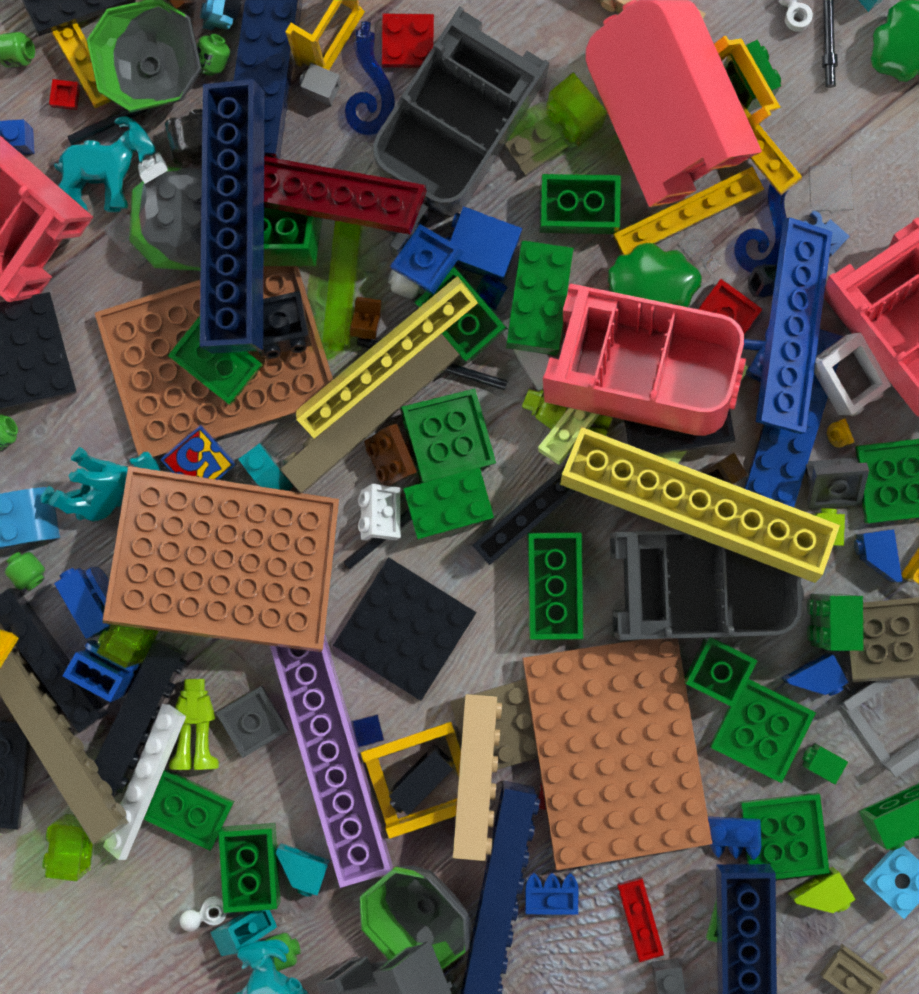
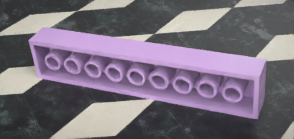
(333, 763)

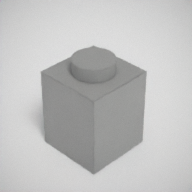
(320, 84)

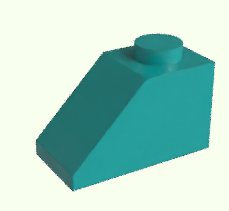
(265, 469)
(302, 869)
(243, 931)

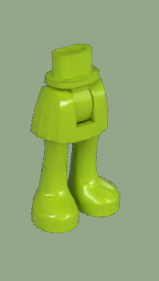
(550, 414)
(199, 711)

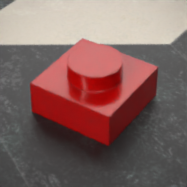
(64, 94)

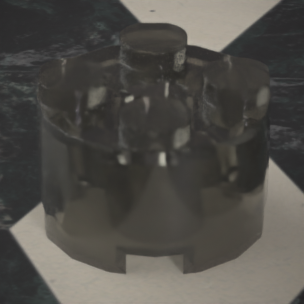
(185, 138)

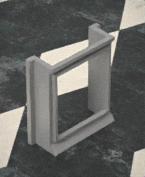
(900, 760)

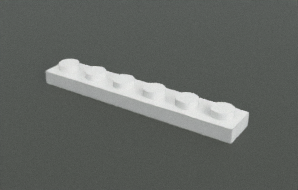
(146, 778)

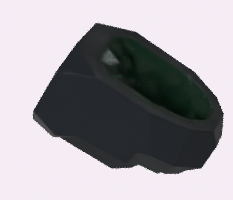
(762, 280)

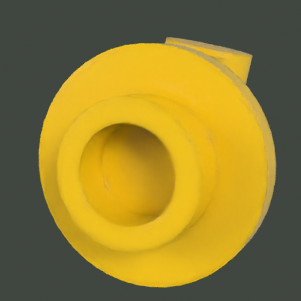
(839, 434)

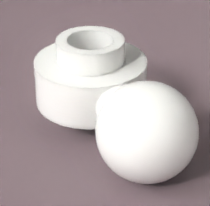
(797, 10)
(191, 920)

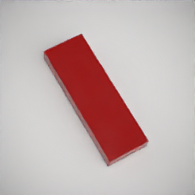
(640, 919)

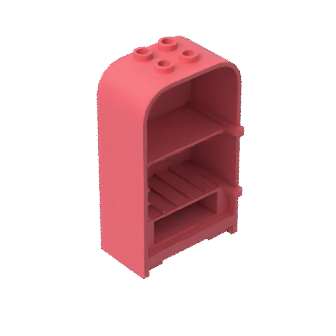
(668, 97)
(32, 224)
(884, 307)
(646, 361)

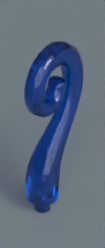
(364, 50)
(777, 210)

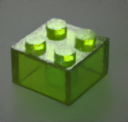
(575, 110)
(68, 850)

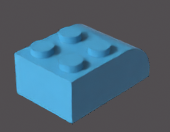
(26, 519)

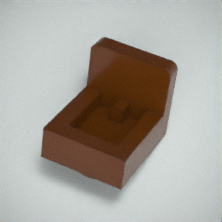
(366, 318)

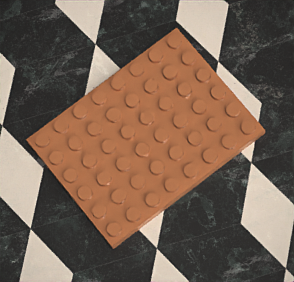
(167, 401)
(222, 560)
(616, 752)

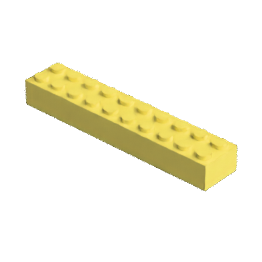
(700, 505)

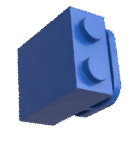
(485, 243)
(86, 598)
(99, 673)

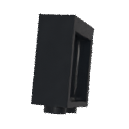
(420, 780)

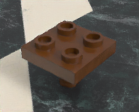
(390, 455)

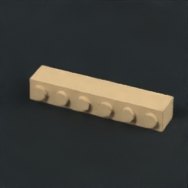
(475, 777)

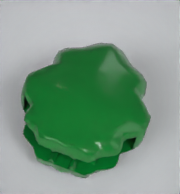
(897, 42)
(655, 275)

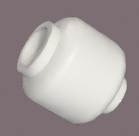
(403, 286)

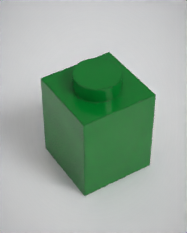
(824, 763)

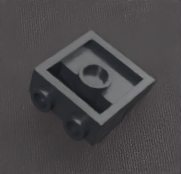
(284, 325)

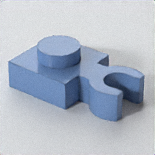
(838, 234)

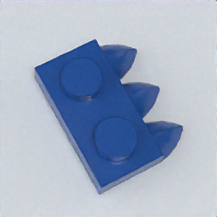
(735, 834)
(551, 897)

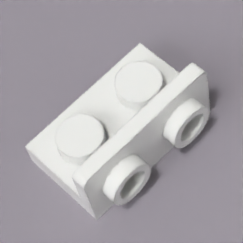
(380, 512)

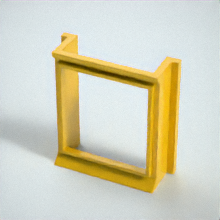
(306, 46)
(753, 76)
(398, 826)

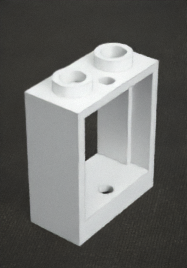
(832, 385)

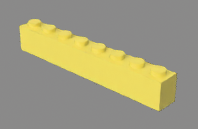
(386, 357)

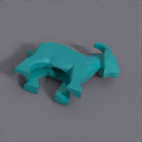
(104, 164)
(100, 489)
(265, 977)

